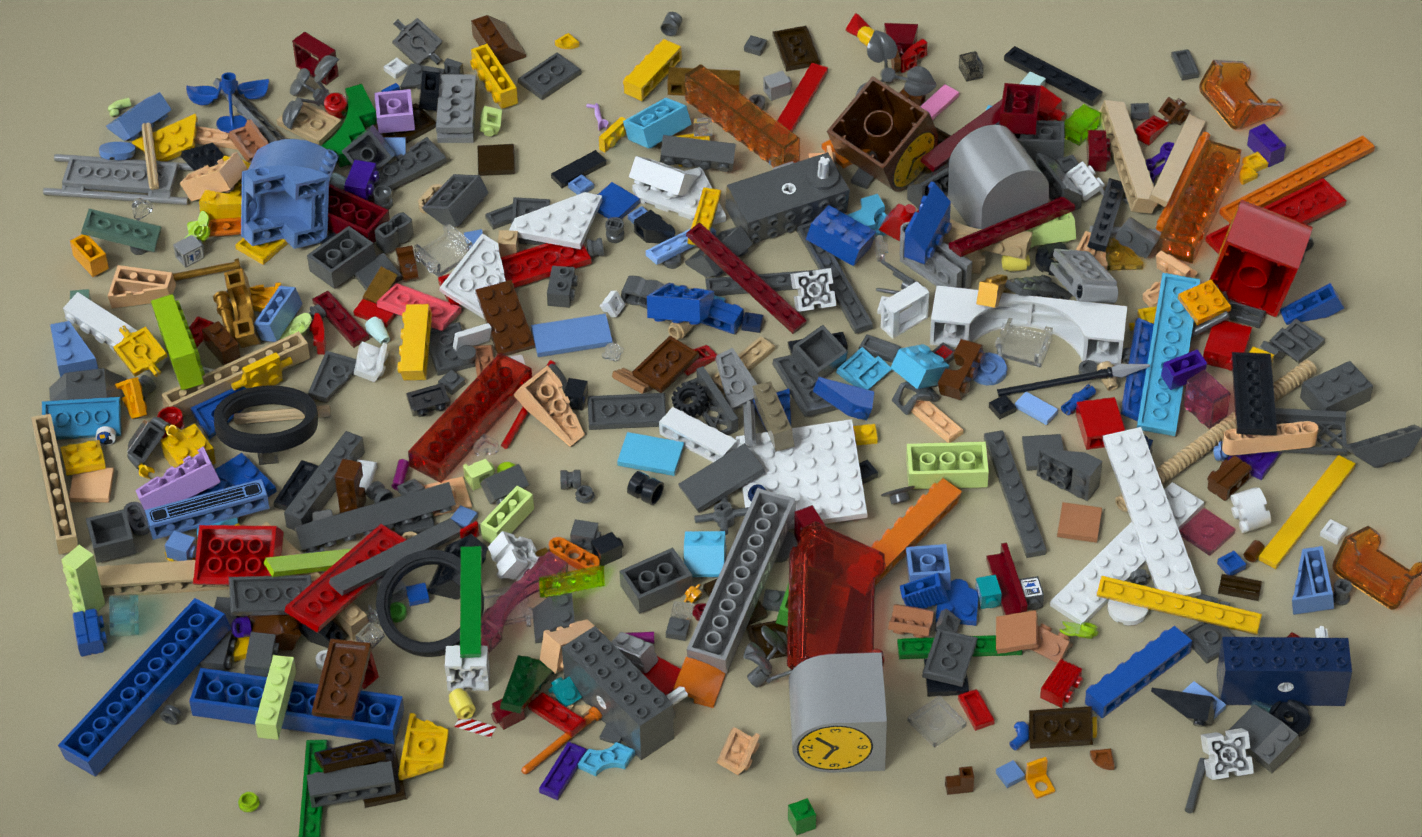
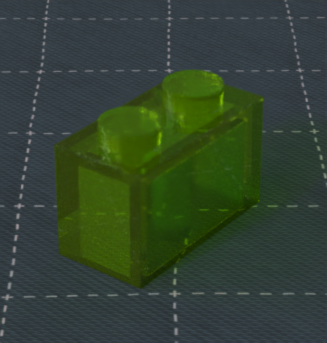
(1080, 122)

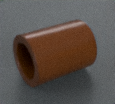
(1253, 551)

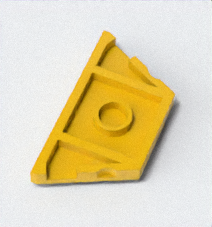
(172, 139)
(423, 748)

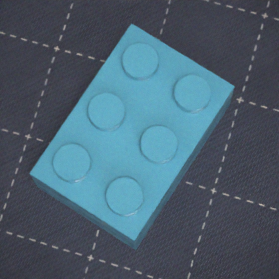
(659, 119)

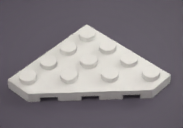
(683, 205)
(560, 223)
(476, 270)

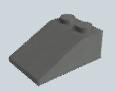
(1269, 737)

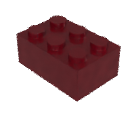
(1020, 108)

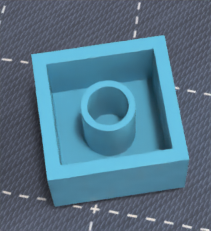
(919, 366)

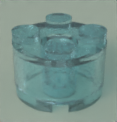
(124, 615)

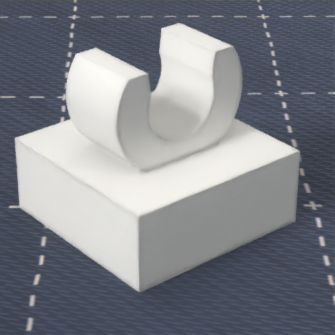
(612, 304)

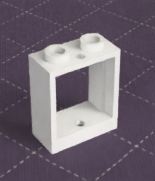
(896, 323)

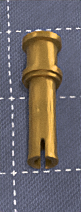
(225, 310)

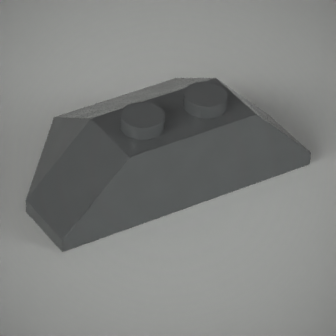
(86, 385)
(1386, 447)

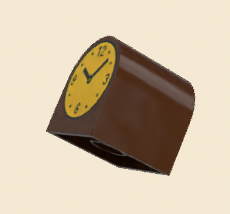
(889, 127)

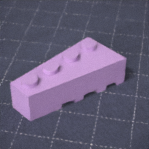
(180, 483)

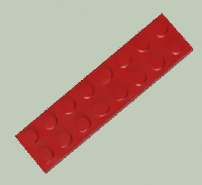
(1303, 206)
(536, 263)
(320, 601)

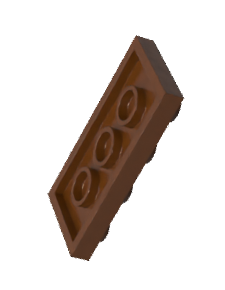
(505, 316)
(341, 679)

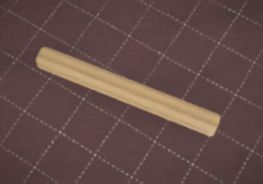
(150, 156)
(277, 415)

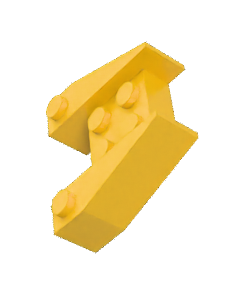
(223, 205)

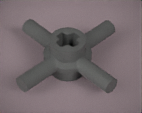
(723, 515)

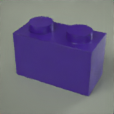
(1265, 142)
(361, 179)
(1180, 369)

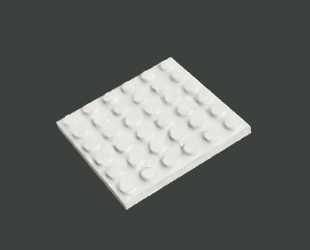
(815, 472)

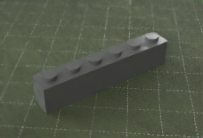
(322, 483)

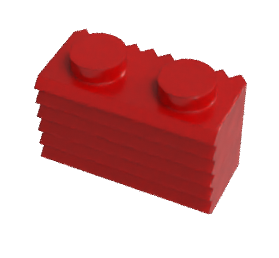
(1061, 683)

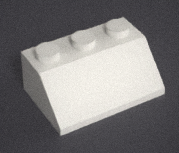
(661, 176)

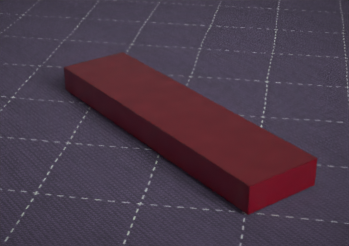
(341, 319)

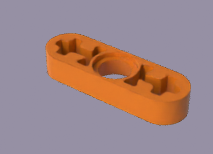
(569, 548)

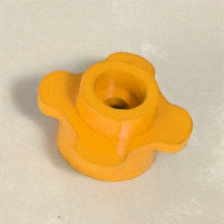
(693, 594)

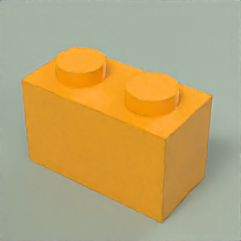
(89, 254)

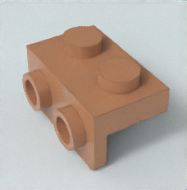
(248, 140)
(911, 620)
(1052, 645)

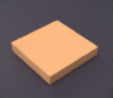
(92, 486)

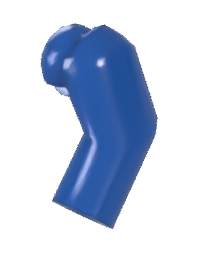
(1022, 735)

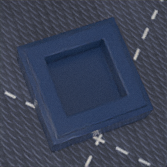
(752, 322)

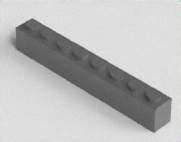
(369, 517)

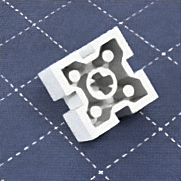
(813, 289)
(512, 555)
(467, 672)
(1227, 754)

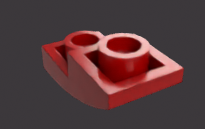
(912, 54)
(317, 328)

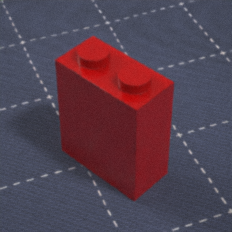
(1224, 340)
(1098, 419)

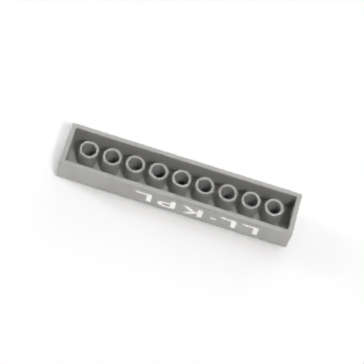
(742, 579)

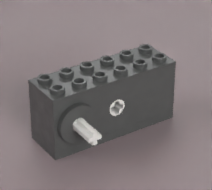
(786, 197)
(621, 692)

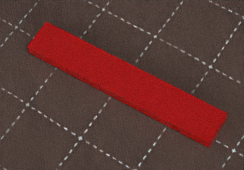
(802, 96)

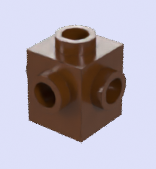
(1174, 111)

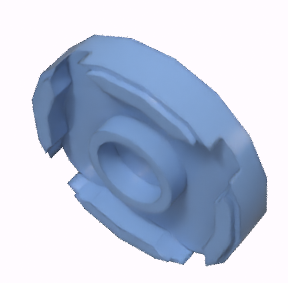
(119, 150)
(992, 370)

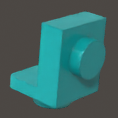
(565, 691)

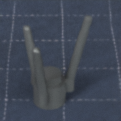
(907, 281)

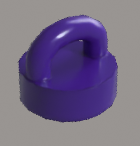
(244, 627)

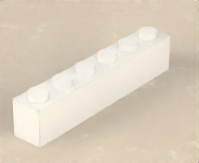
(98, 322)

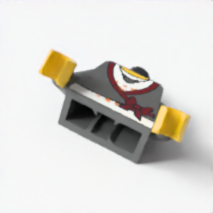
(145, 440)

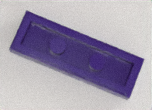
(562, 771)

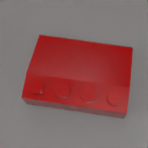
(234, 552)

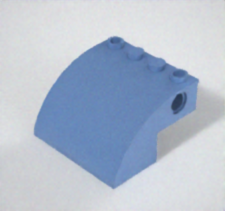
(295, 153)
(284, 205)

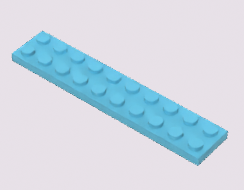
(1169, 340)

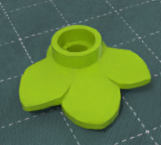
(199, 228)
(1082, 630)

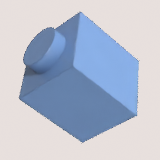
(181, 547)

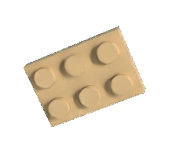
(313, 124)

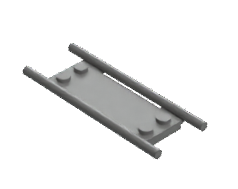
(117, 175)

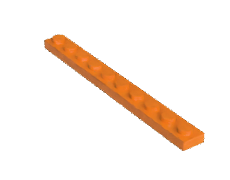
(1303, 176)

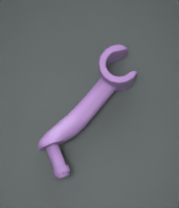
(602, 123)

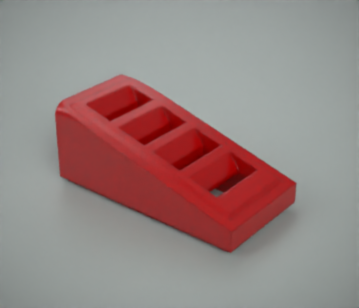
(1147, 132)
(702, 361)

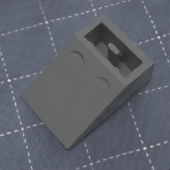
(1070, 471)

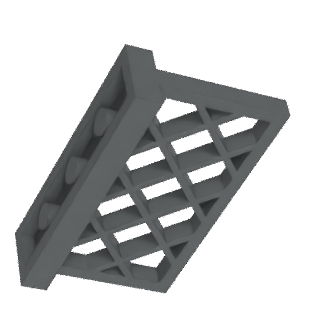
(1325, 420)

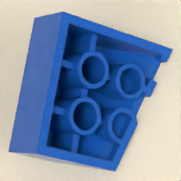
(928, 225)
(679, 304)

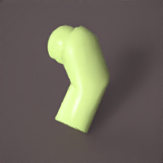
(119, 104)

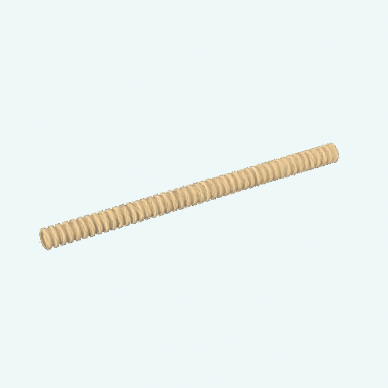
(1212, 437)

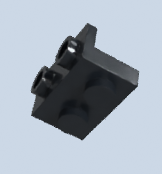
(428, 400)

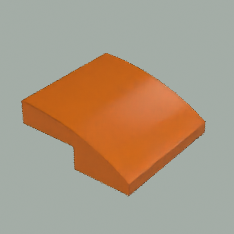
(225, 226)
(700, 681)

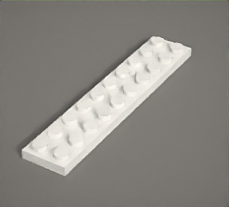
(1151, 513)
(1117, 561)

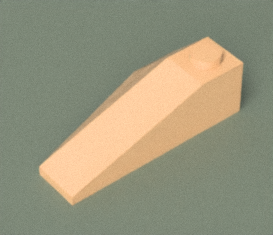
(547, 403)

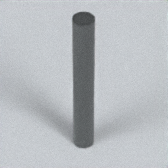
(1210, 323)
(1195, 786)

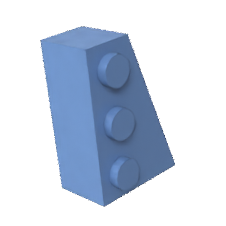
(71, 350)
(1313, 584)

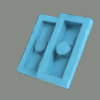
(863, 369)

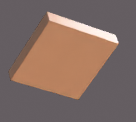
(1079, 522)
(1017, 632)

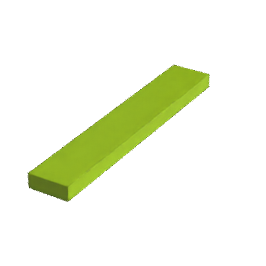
(303, 562)

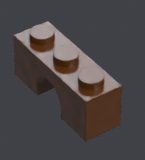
(957, 382)
(347, 485)

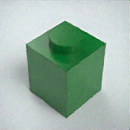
(802, 816)

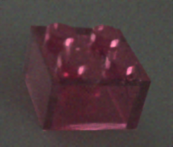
(1206, 399)

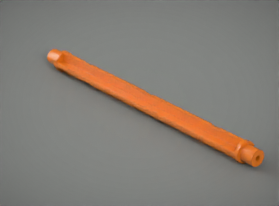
(1181, 182)

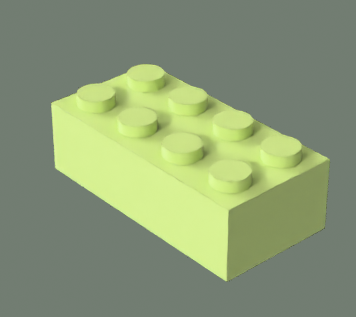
(958, 463)

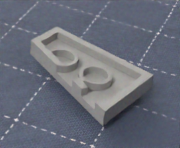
(735, 379)

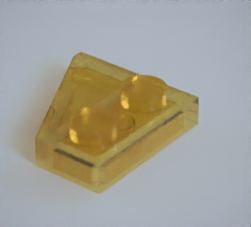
(1121, 257)

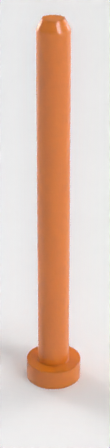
(594, 714)

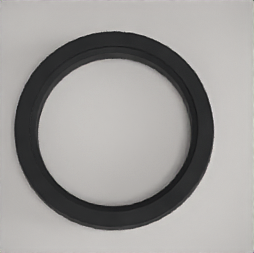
(265, 442)
(385, 593)

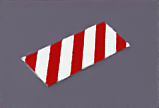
(475, 727)

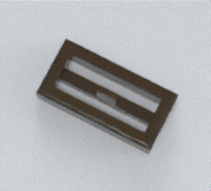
(1240, 584)

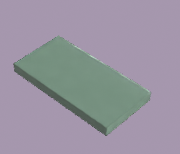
(121, 230)

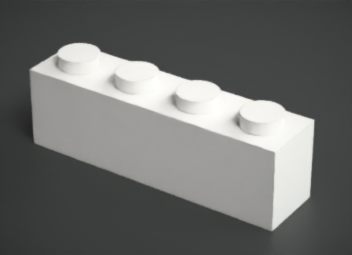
(696, 435)

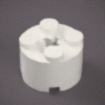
(1250, 509)

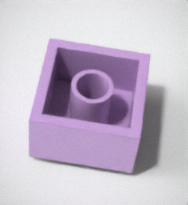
(394, 111)

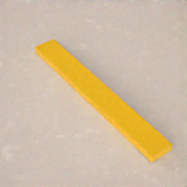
(1306, 512)
(1179, 605)

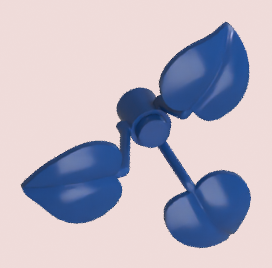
(205, 94)

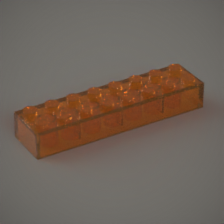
(741, 117)
(1199, 201)

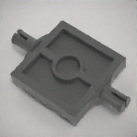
(417, 41)

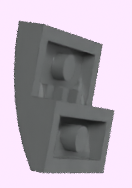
(1298, 341)

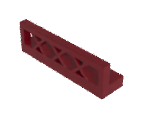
(1003, 567)

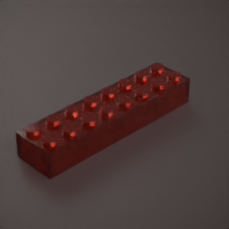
(469, 418)

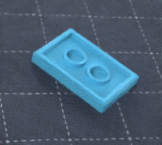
(650, 453)

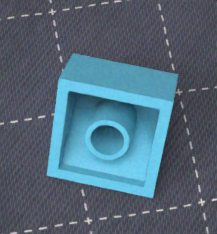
(705, 552)

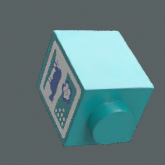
(988, 591)

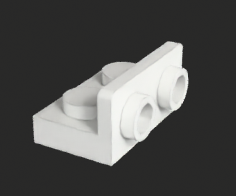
(1085, 181)
(370, 361)

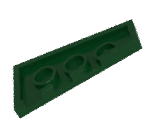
(524, 682)

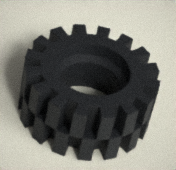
(687, 391)

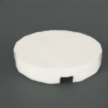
(1126, 613)

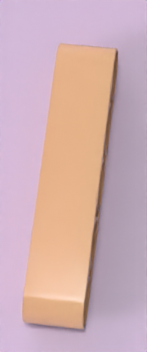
(1288, 437)

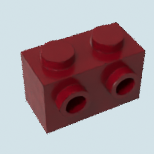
(1097, 150)

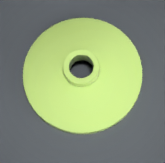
(299, 323)

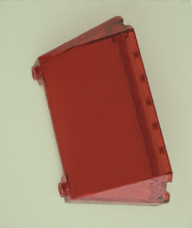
(831, 595)

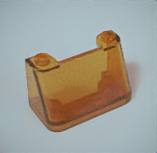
(1231, 96)
(1374, 570)

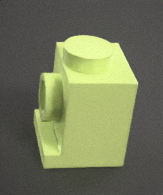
(489, 124)
(478, 472)

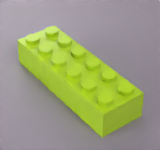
(178, 341)

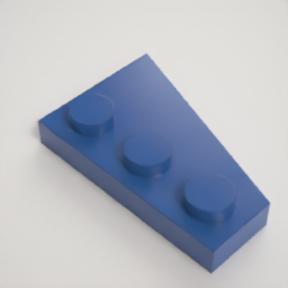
(205, 412)

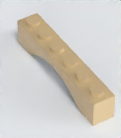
(1014, 246)

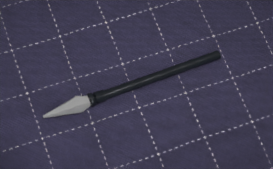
(1119, 370)

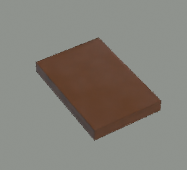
(665, 364)

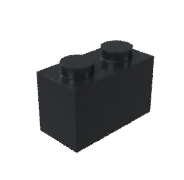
(429, 90)

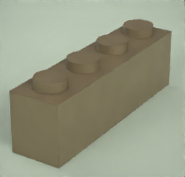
(773, 416)

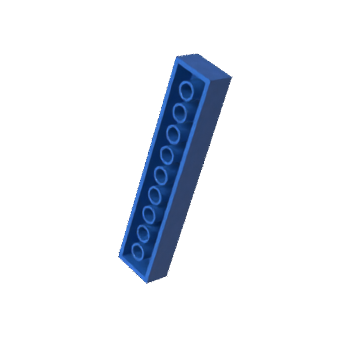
(144, 687)
(239, 695)

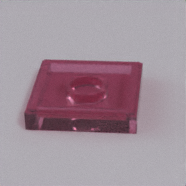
(1207, 531)

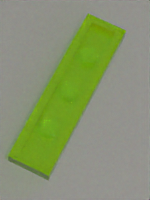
(571, 581)

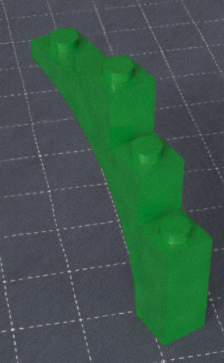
(359, 116)

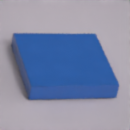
(616, 201)

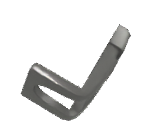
(923, 394)

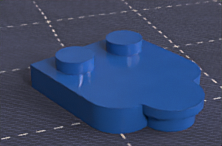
(961, 602)

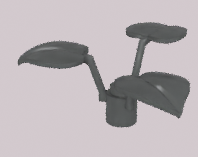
(882, 47)
(319, 95)
(757, 655)

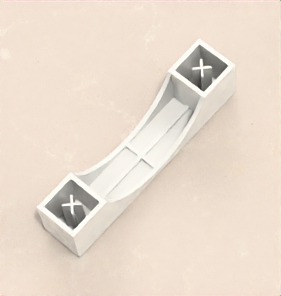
(1089, 327)

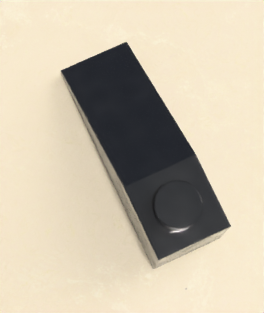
(1195, 707)

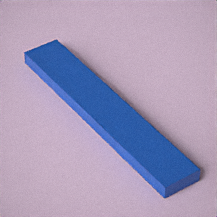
(1135, 381)

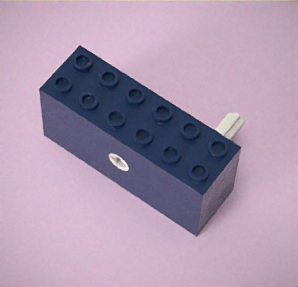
(1284, 669)

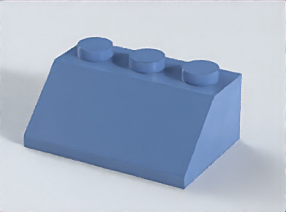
(149, 110)

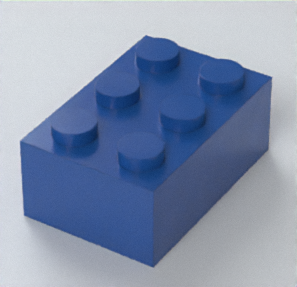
(841, 235)

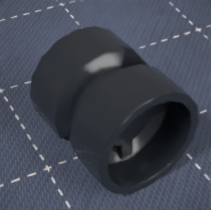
(645, 488)

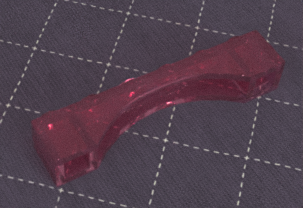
(495, 617)

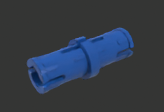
(1086, 393)

